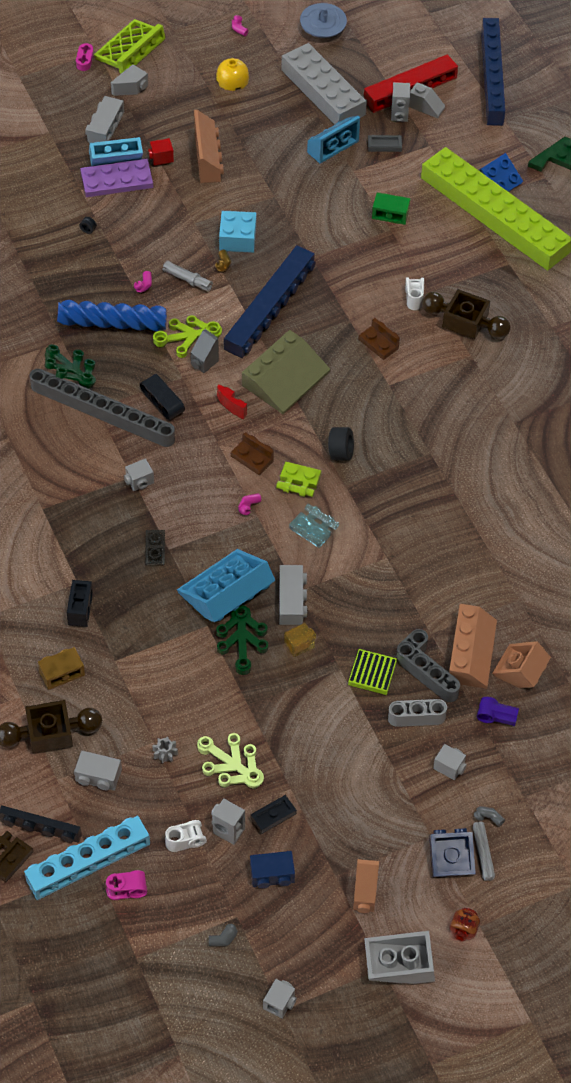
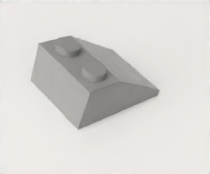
(400, 958)

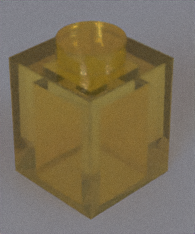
(300, 639)

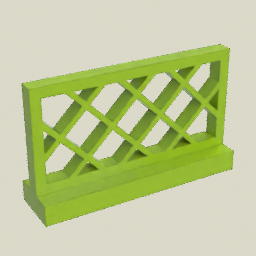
(136, 51)

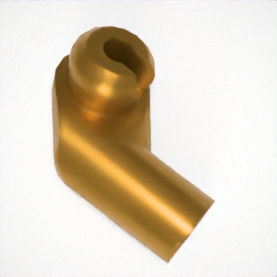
(224, 262)

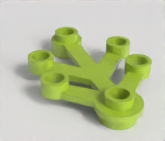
(188, 333)

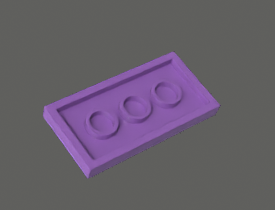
(116, 177)

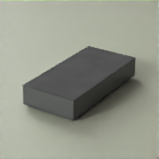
(384, 143)

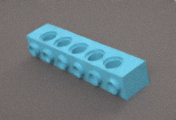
(82, 867)

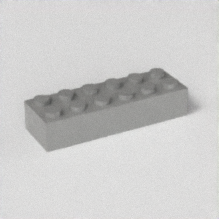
(323, 84)

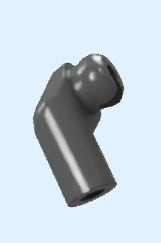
(490, 813)
(225, 937)

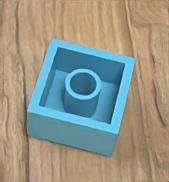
(237, 231)

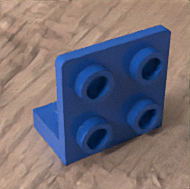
(502, 172)

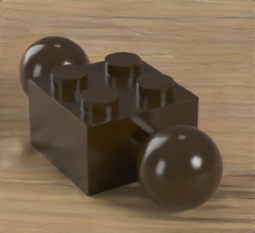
(466, 314)
(49, 726)

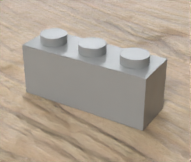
(105, 120)
(292, 595)

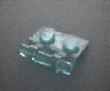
(310, 529)

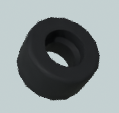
(341, 443)

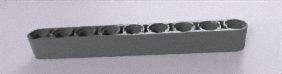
(102, 407)

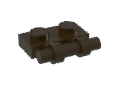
(13, 855)

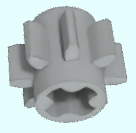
(165, 749)

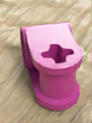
(128, 885)

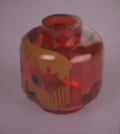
(465, 924)

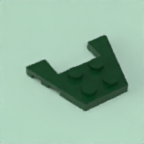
(557, 153)

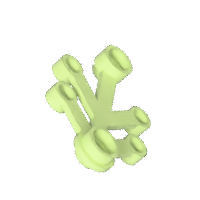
(231, 763)

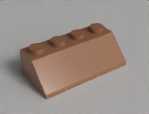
(207, 148)
(473, 646)

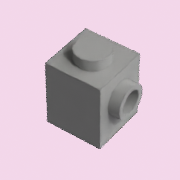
(139, 475)
(450, 762)
(279, 998)

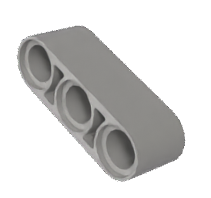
(425, 707)

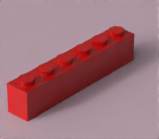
(429, 74)

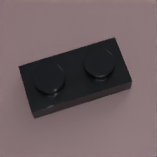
(273, 814)

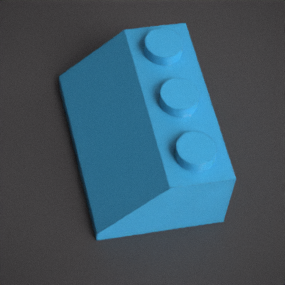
(334, 139)

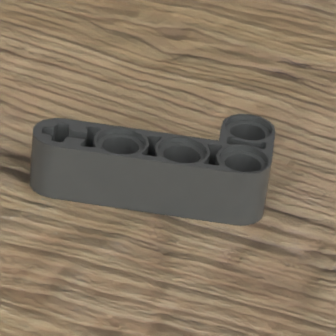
(445, 686)

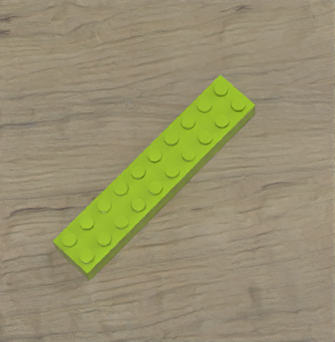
(496, 208)

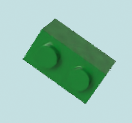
(391, 208)

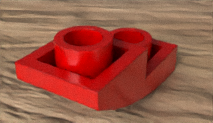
(227, 399)

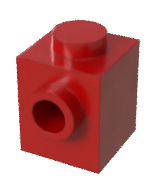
(161, 151)

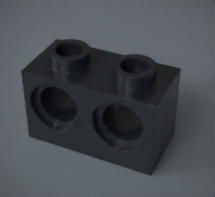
(79, 603)

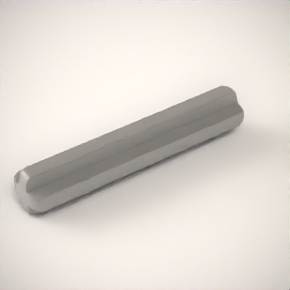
(483, 851)

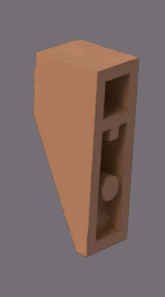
(366, 886)

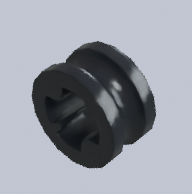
(87, 225)

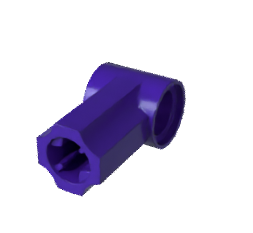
(491, 711)

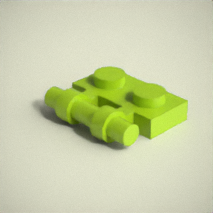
(299, 475)

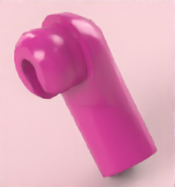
(237, 26)
(145, 284)

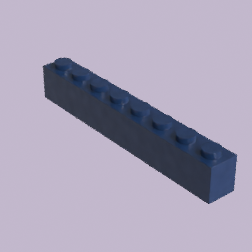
(493, 71)
(269, 302)

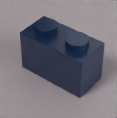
(272, 869)

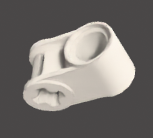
(414, 291)
(189, 836)

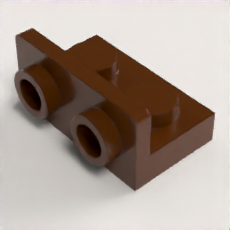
(380, 339)
(253, 454)

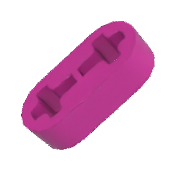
(88, 57)

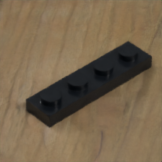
(44, 825)

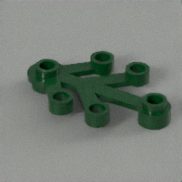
(85, 378)
(241, 636)

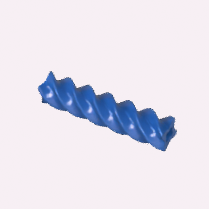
(106, 315)

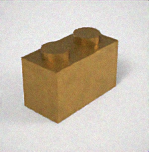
(61, 668)

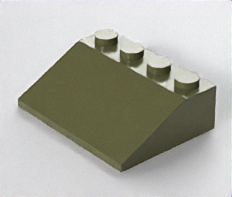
(284, 372)

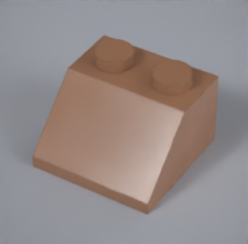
(522, 664)

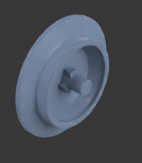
(323, 20)

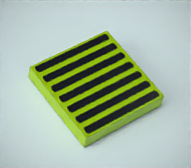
(372, 671)

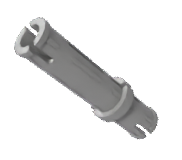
(192, 278)

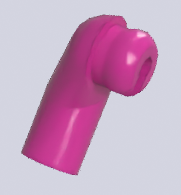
(246, 502)

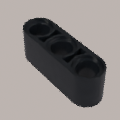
(162, 397)

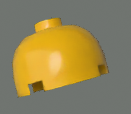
(232, 74)

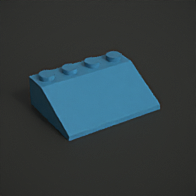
(227, 584)

